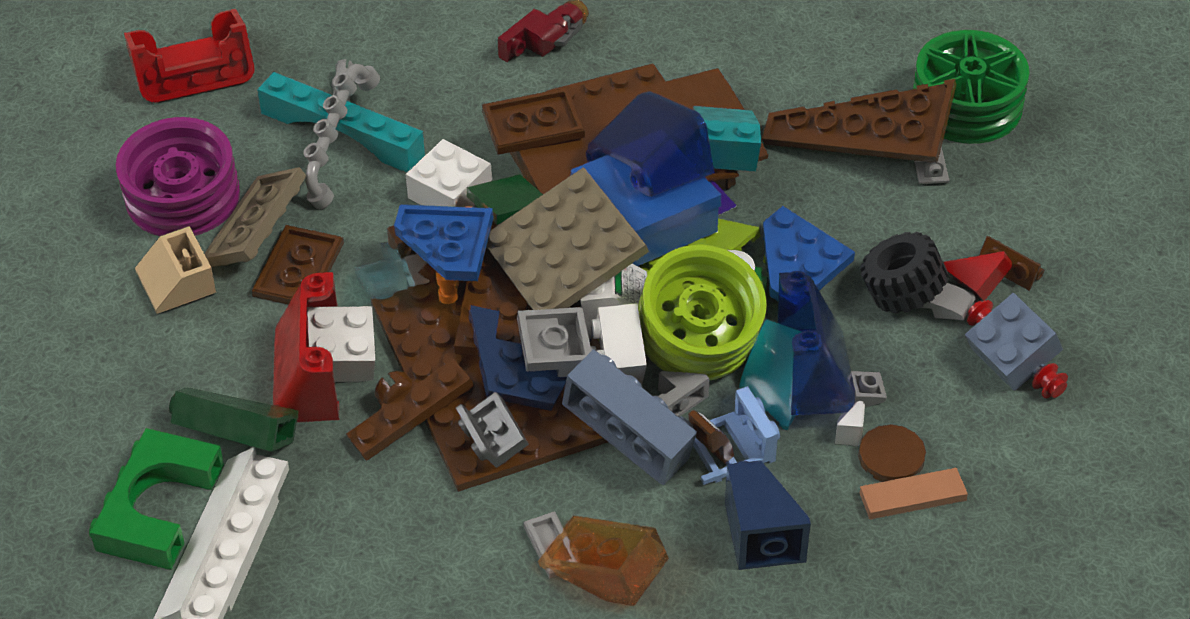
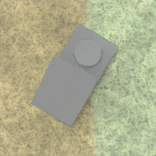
(682, 390)

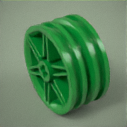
(988, 78)

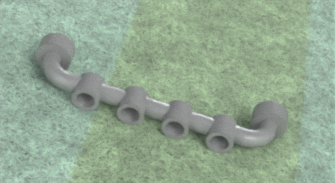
(367, 79)

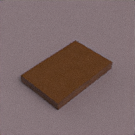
(533, 121)
(292, 259)

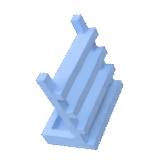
(750, 431)

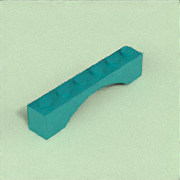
(384, 137)

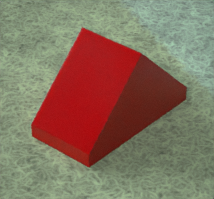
(980, 273)

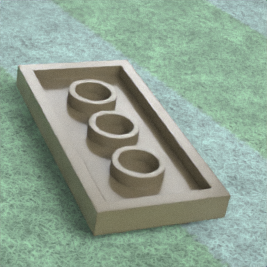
(254, 217)

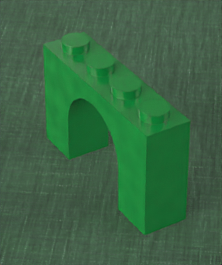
(153, 460)

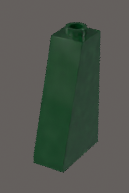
(234, 418)

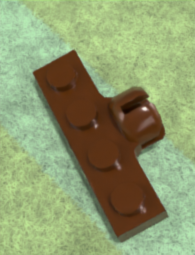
(407, 406)

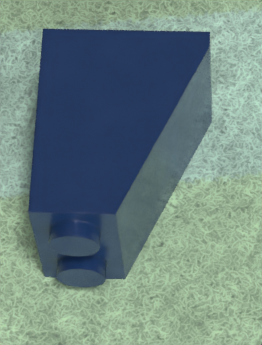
(763, 518)

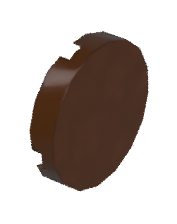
(891, 453)

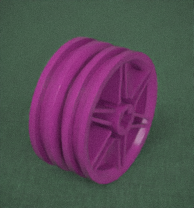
(178, 176)

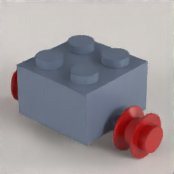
(1016, 345)

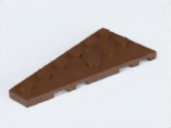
(876, 124)

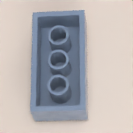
(629, 416)

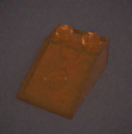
(612, 557)

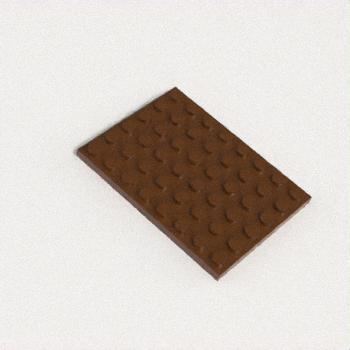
(423, 341)

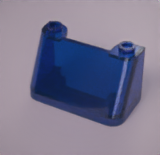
(659, 141)
(820, 358)

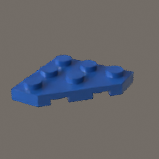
(447, 237)
(800, 246)

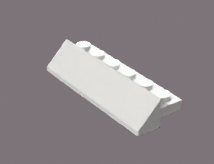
(225, 539)

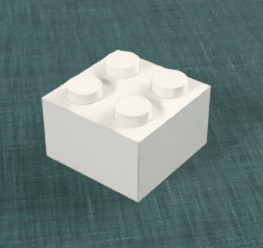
(444, 176)
(347, 336)

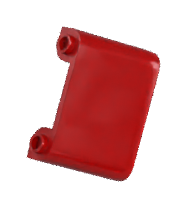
(192, 65)
(301, 372)

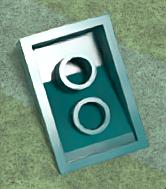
(732, 137)

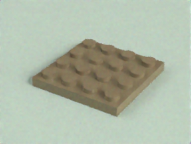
(565, 244)

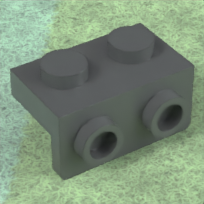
(492, 429)

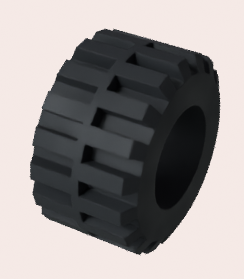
(904, 272)

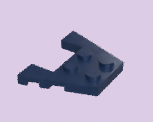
(505, 368)

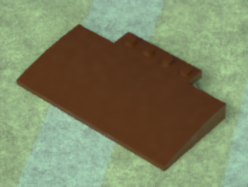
(603, 99)

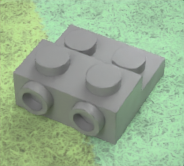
(554, 339)

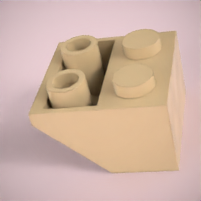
(175, 271)

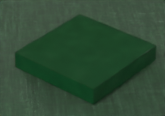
(504, 196)

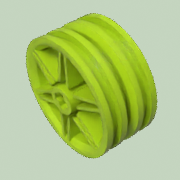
(701, 311)

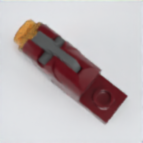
(542, 31)

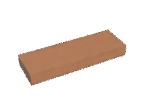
(913, 493)

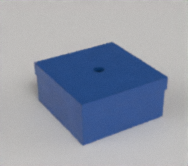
(660, 220)

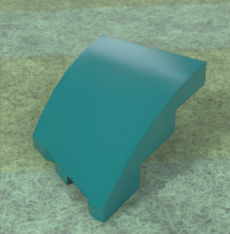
(770, 370)

